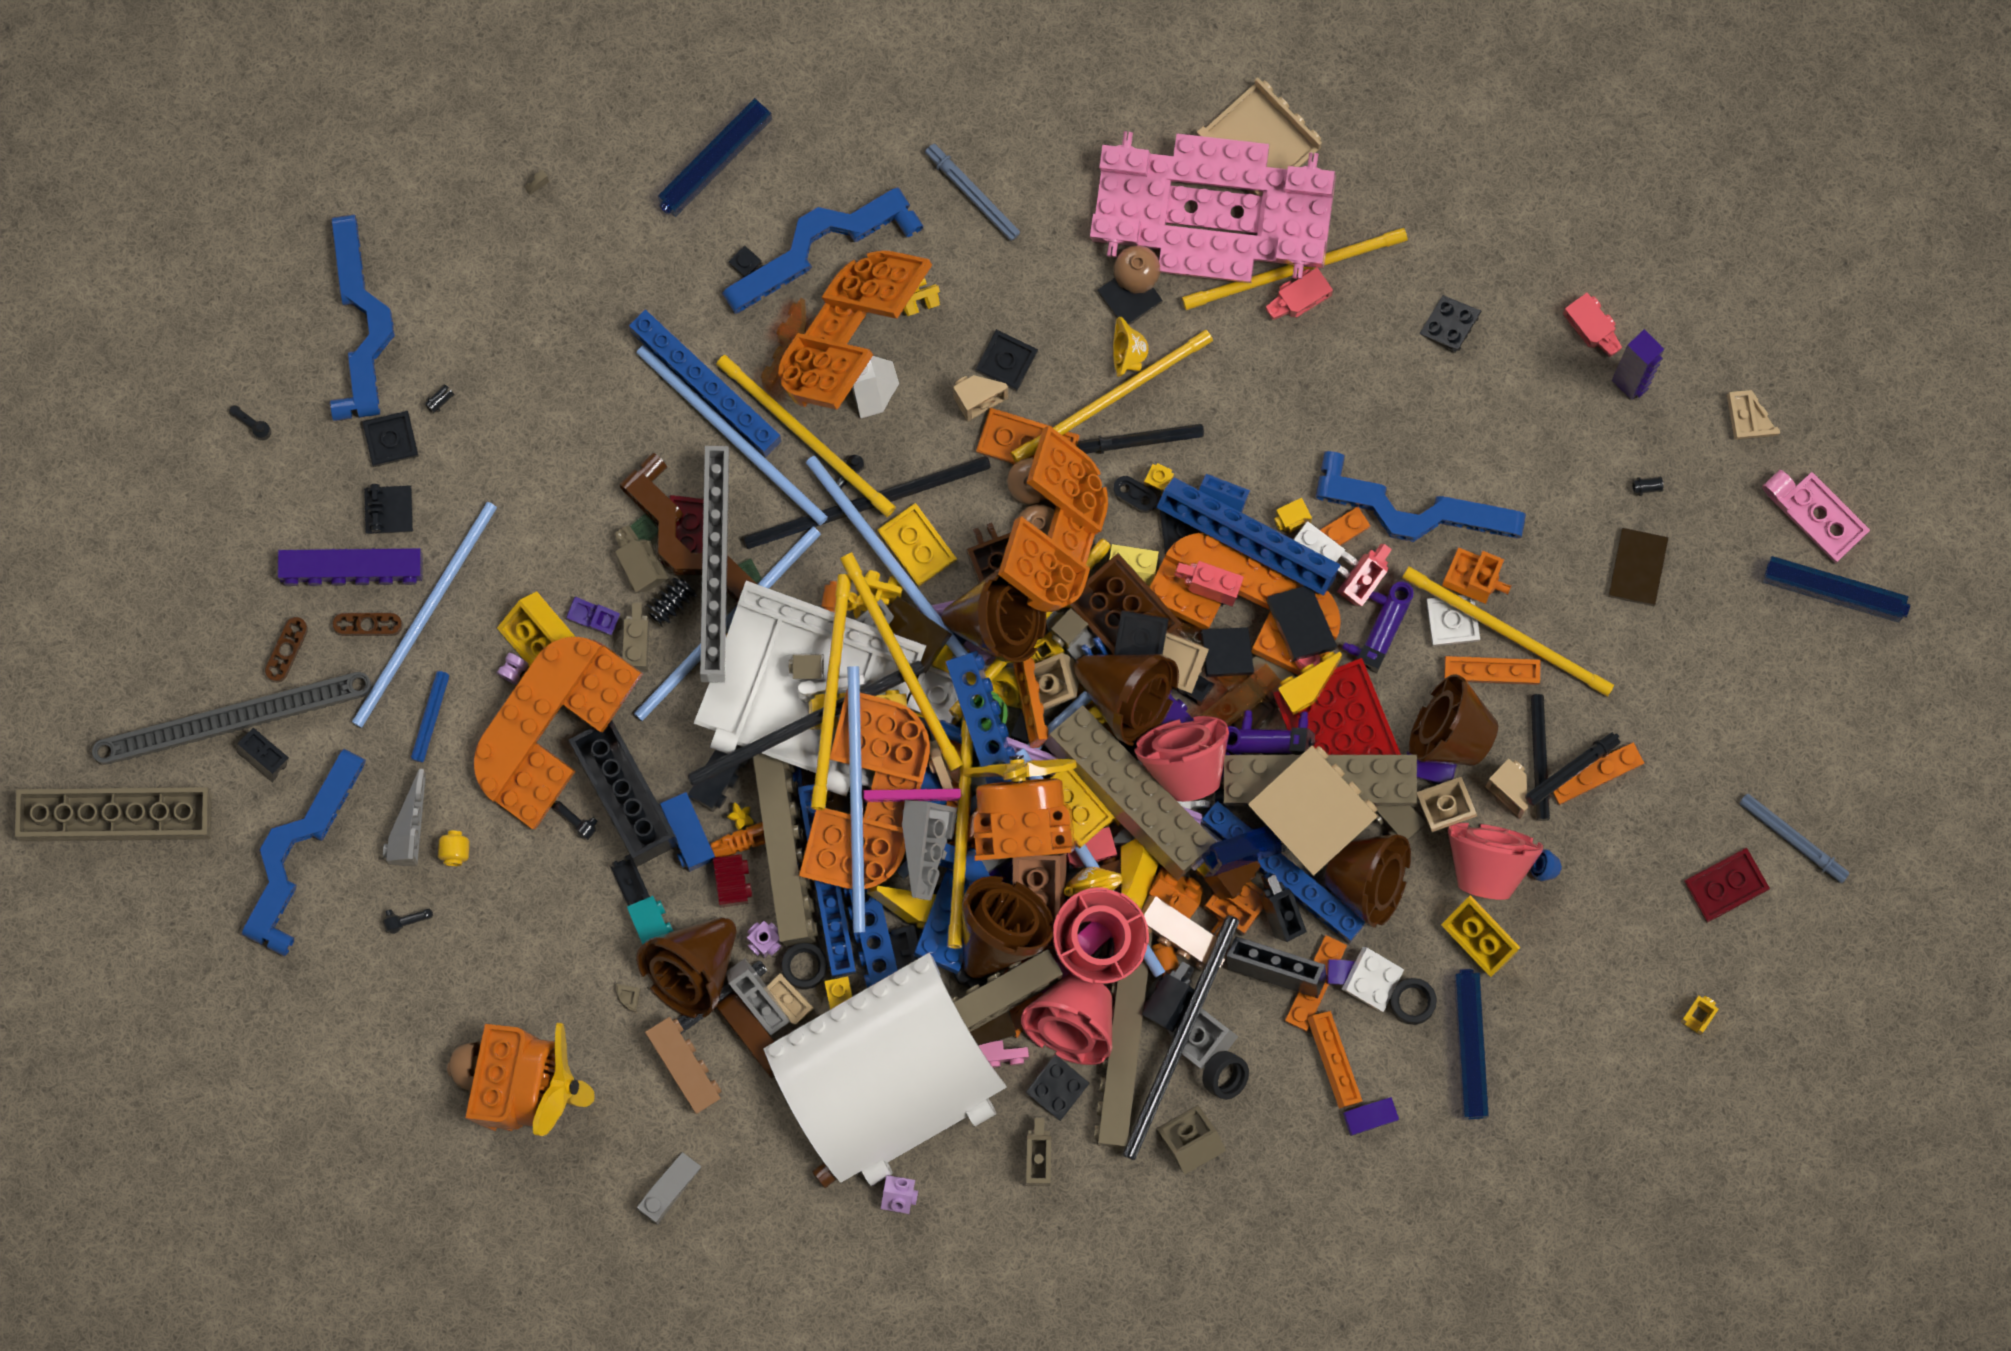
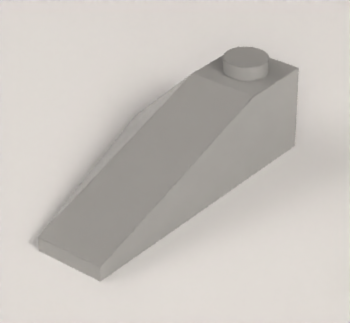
(405, 835)
(925, 835)
(1206, 1037)

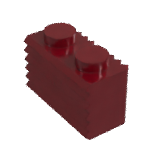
(731, 880)

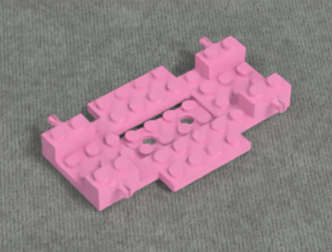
(1139, 201)

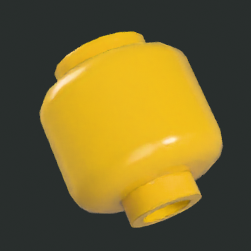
(453, 848)

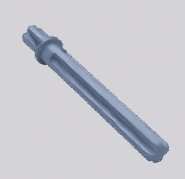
(971, 191)
(1794, 838)

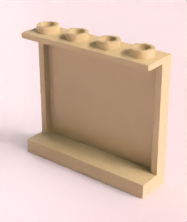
(1266, 119)
(1314, 809)

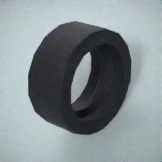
(800, 948)
(1413, 983)
(1214, 1068)

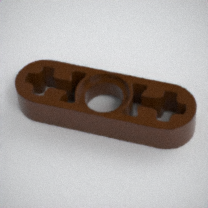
(385, 618)
(300, 636)

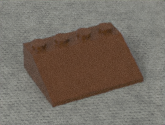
(1117, 589)

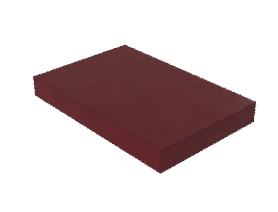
(690, 526)
(1726, 885)

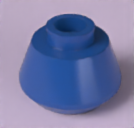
(1546, 866)

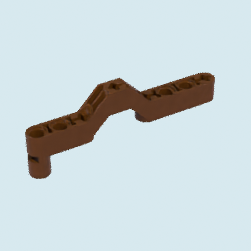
(665, 514)
(756, 1039)

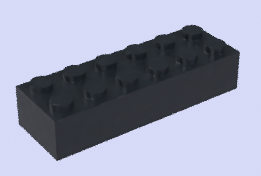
(624, 793)

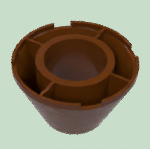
(1453, 726)
(1370, 876)

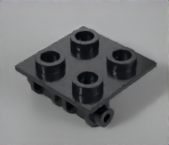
(1450, 323)
(388, 509)
(1057, 1087)

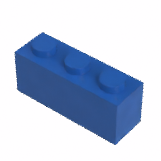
(688, 831)

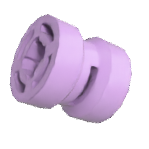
(512, 668)

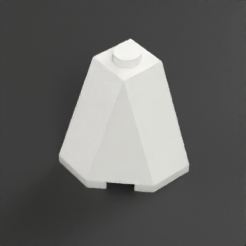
(875, 387)

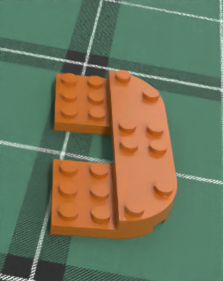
(820, 363)
(1054, 566)
(1256, 586)
(566, 673)
(898, 751)

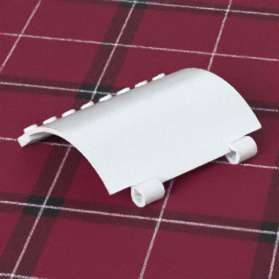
(764, 696)
(884, 1072)

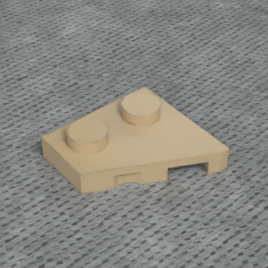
(1748, 416)
(938, 765)
(790, 999)

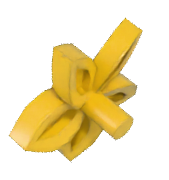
(857, 604)
(740, 816)

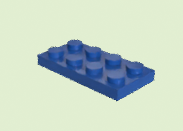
(935, 931)

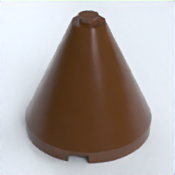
(997, 620)
(1129, 690)
(1002, 925)
(689, 965)

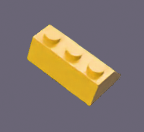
(532, 627)
(1481, 936)

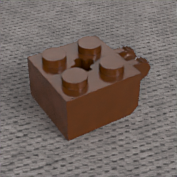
(985, 553)

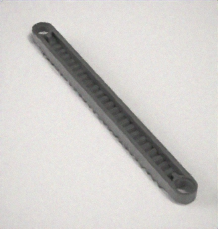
(231, 718)

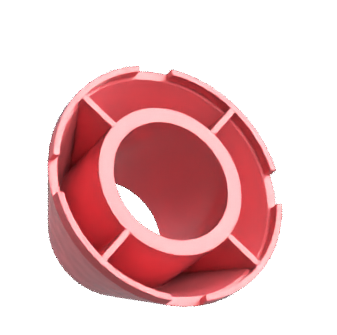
(1186, 756)
(1491, 859)
(1119, 916)
(1072, 1020)

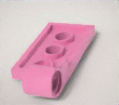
(1799, 504)

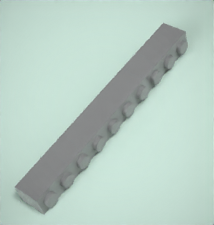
(714, 564)

